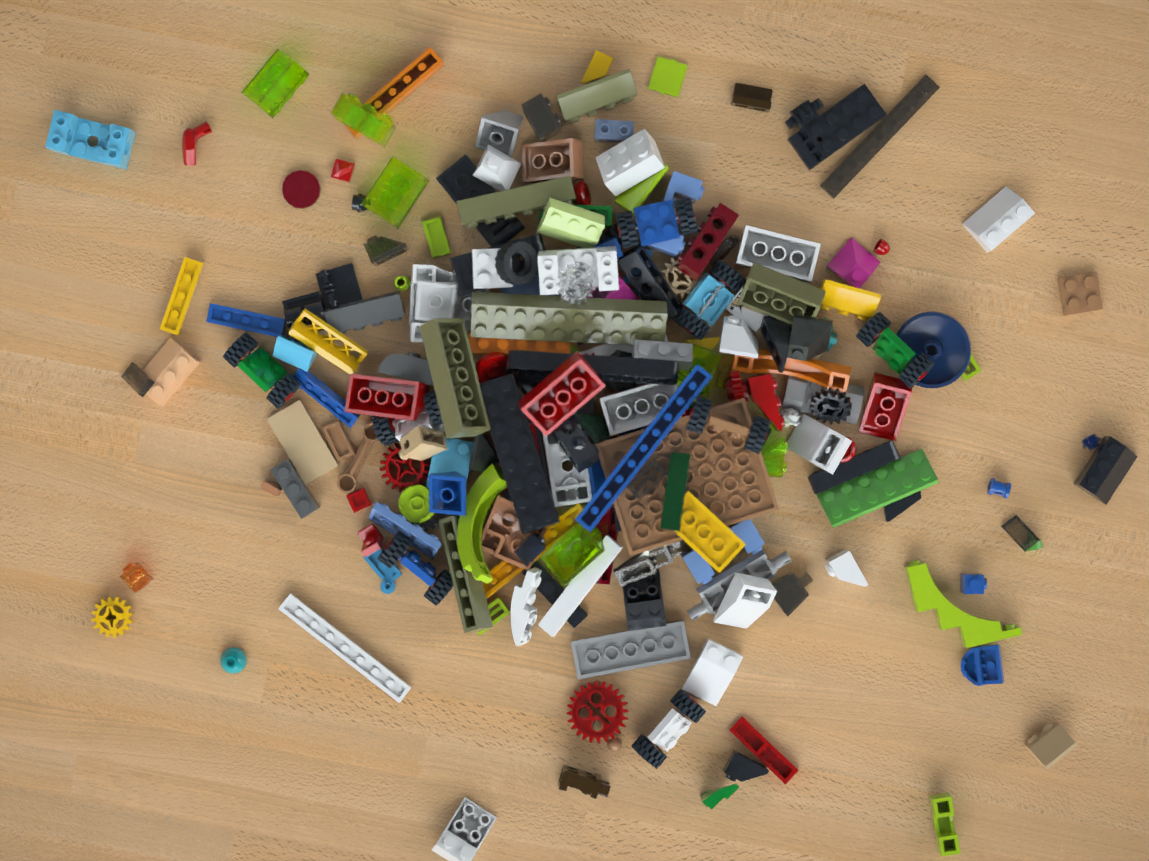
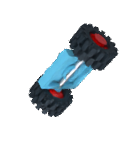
(709, 299)

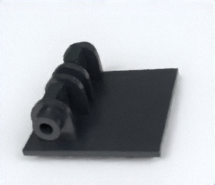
(338, 286)

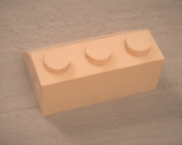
(169, 370)

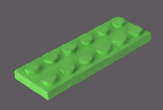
(877, 488)

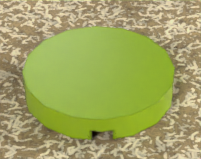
(415, 504)

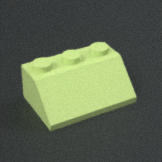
(571, 224)

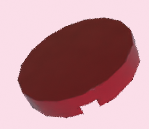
(301, 189)

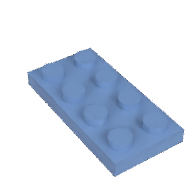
(397, 523)

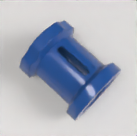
(999, 488)

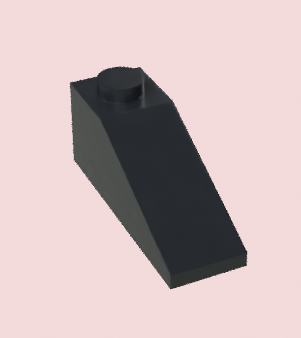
(777, 339)

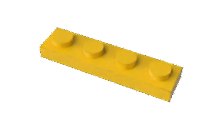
(181, 296)

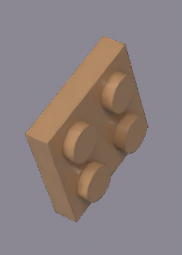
(1080, 293)

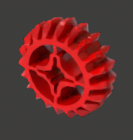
(390, 458)

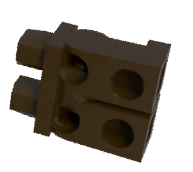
(583, 781)

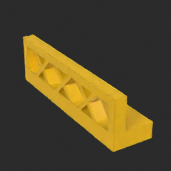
(325, 344)

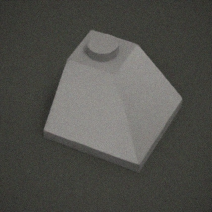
(499, 131)

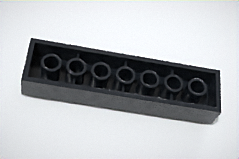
(518, 455)

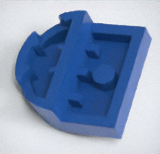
(983, 665)

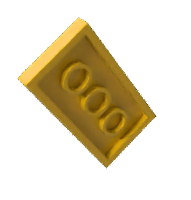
(708, 534)

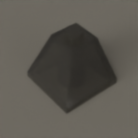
(384, 249)

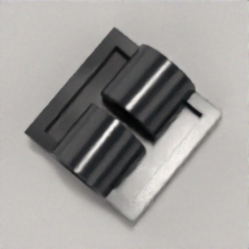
(311, 302)

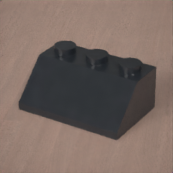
(1105, 469)

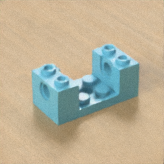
(72, 135)

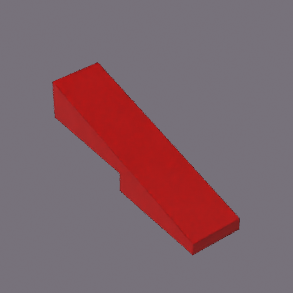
(764, 750)

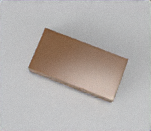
(338, 440)

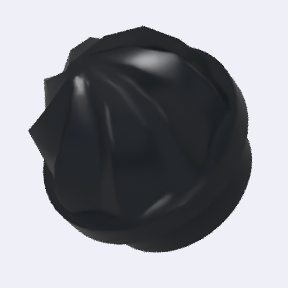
(356, 203)

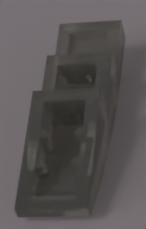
(645, 563)

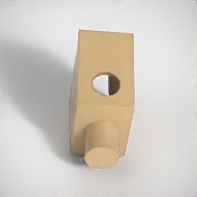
(422, 443)

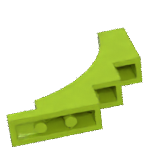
(972, 629)

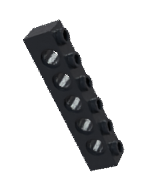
(580, 458)

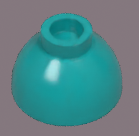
(233, 660)

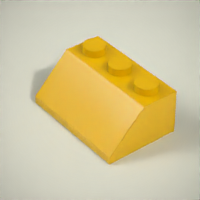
(849, 300)

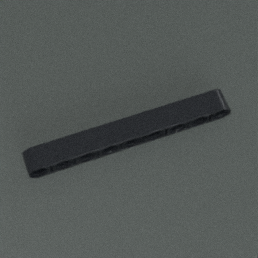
(607, 367)

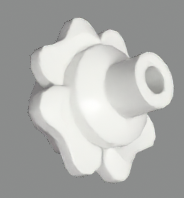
(791, 417)

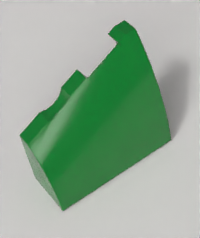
(714, 796)

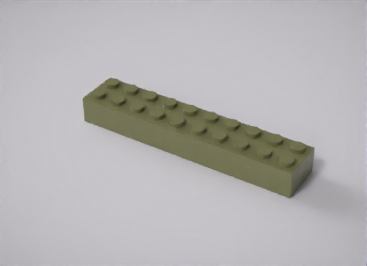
(557, 320)

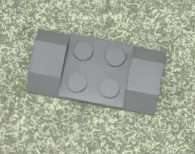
(799, 394)

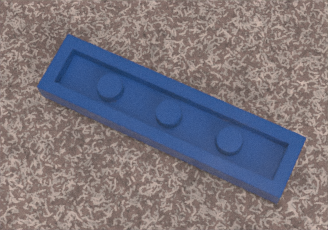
(246, 320)
(325, 396)

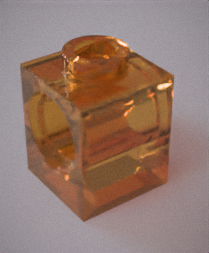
(135, 577)

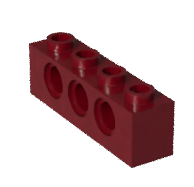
(725, 219)

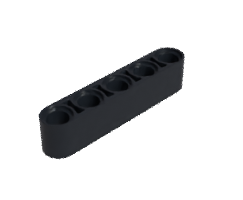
(855, 467)

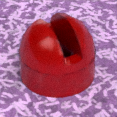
(881, 247)

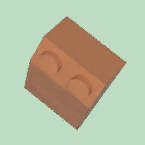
(552, 160)

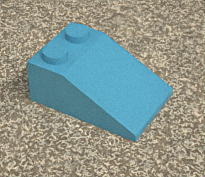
(454, 458)

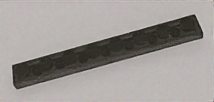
(879, 136)

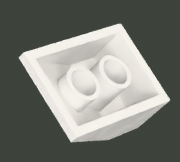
(712, 671)

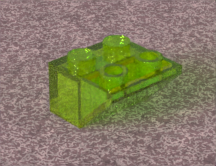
(774, 457)

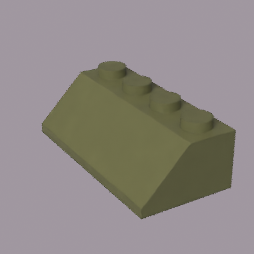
(597, 96)

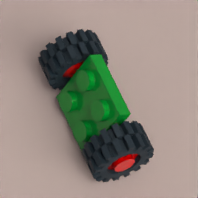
(894, 350)
(262, 369)

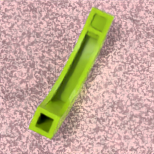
(470, 526)

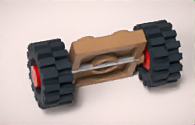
(756, 434)

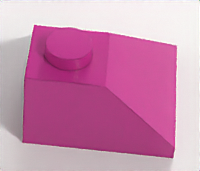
(853, 264)

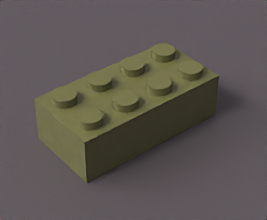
(780, 295)

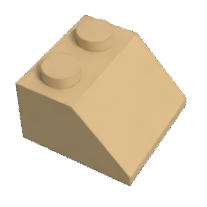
(1050, 745)

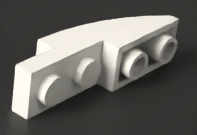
(522, 612)

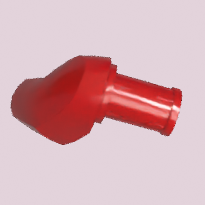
(190, 140)

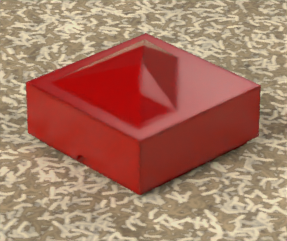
(342, 170)

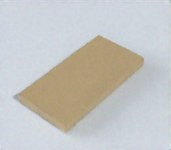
(302, 442)

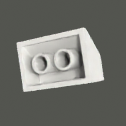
(998, 219)

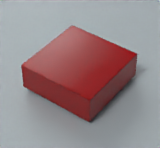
(358, 500)

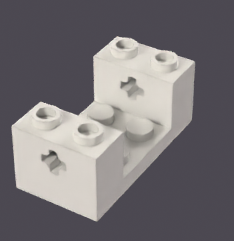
(601, 259)
(566, 486)

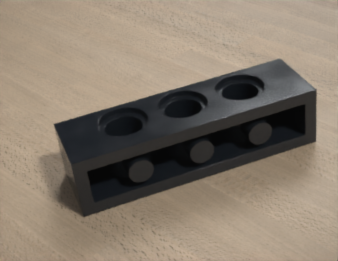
(649, 274)

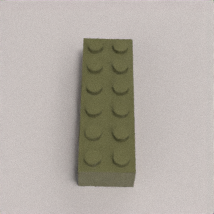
(454, 377)

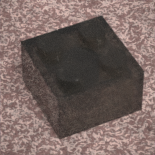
(541, 118)

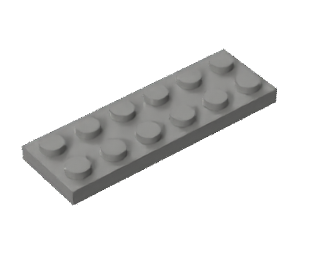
(630, 650)

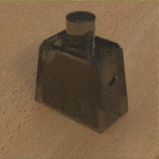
(791, 591)

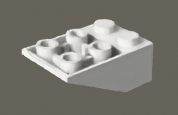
(818, 444)
(745, 601)
(464, 832)

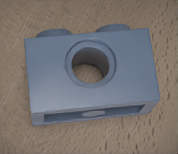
(613, 130)

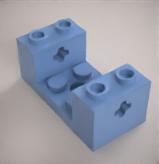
(680, 187)
(701, 568)

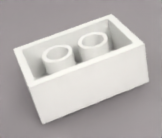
(630, 162)

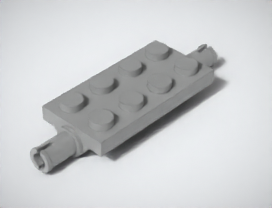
(715, 590)

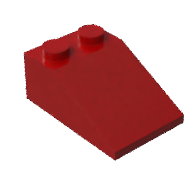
(885, 407)

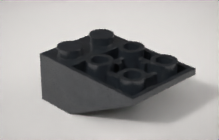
(644, 603)

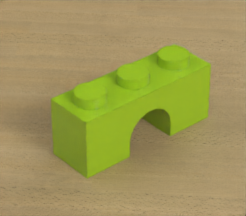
(944, 829)

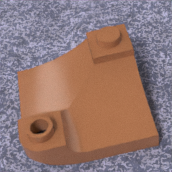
(504, 532)

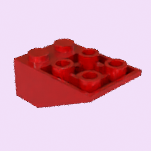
(763, 396)

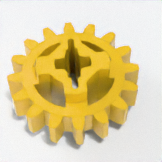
(112, 609)

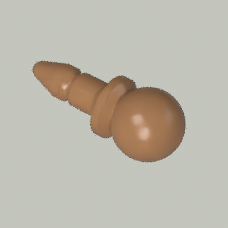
(613, 745)

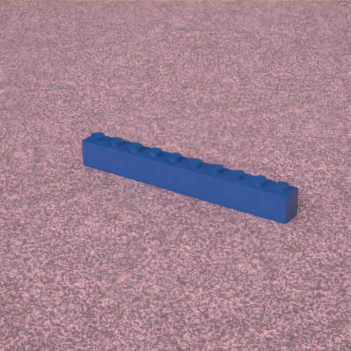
(643, 448)

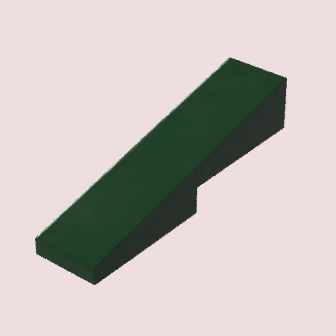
(675, 491)

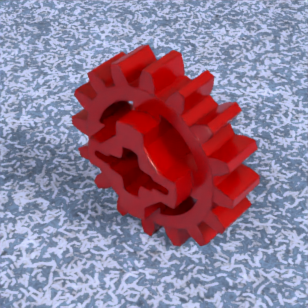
(736, 387)

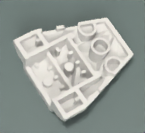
(432, 273)

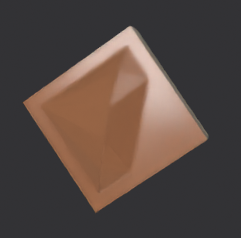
(271, 487)

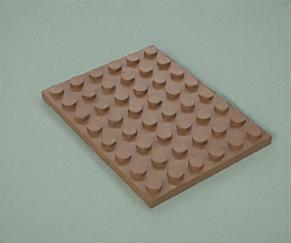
(720, 475)

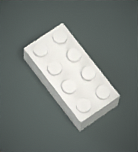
(778, 252)

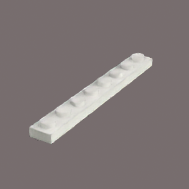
(345, 647)

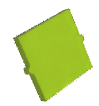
(667, 76)

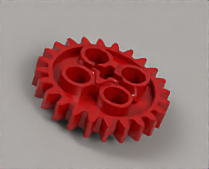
(586, 725)

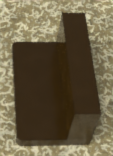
(752, 97)

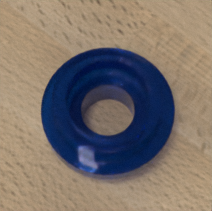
(1091, 442)

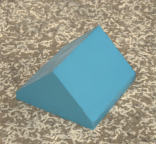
(294, 352)

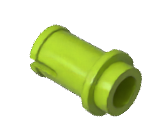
(406, 285)

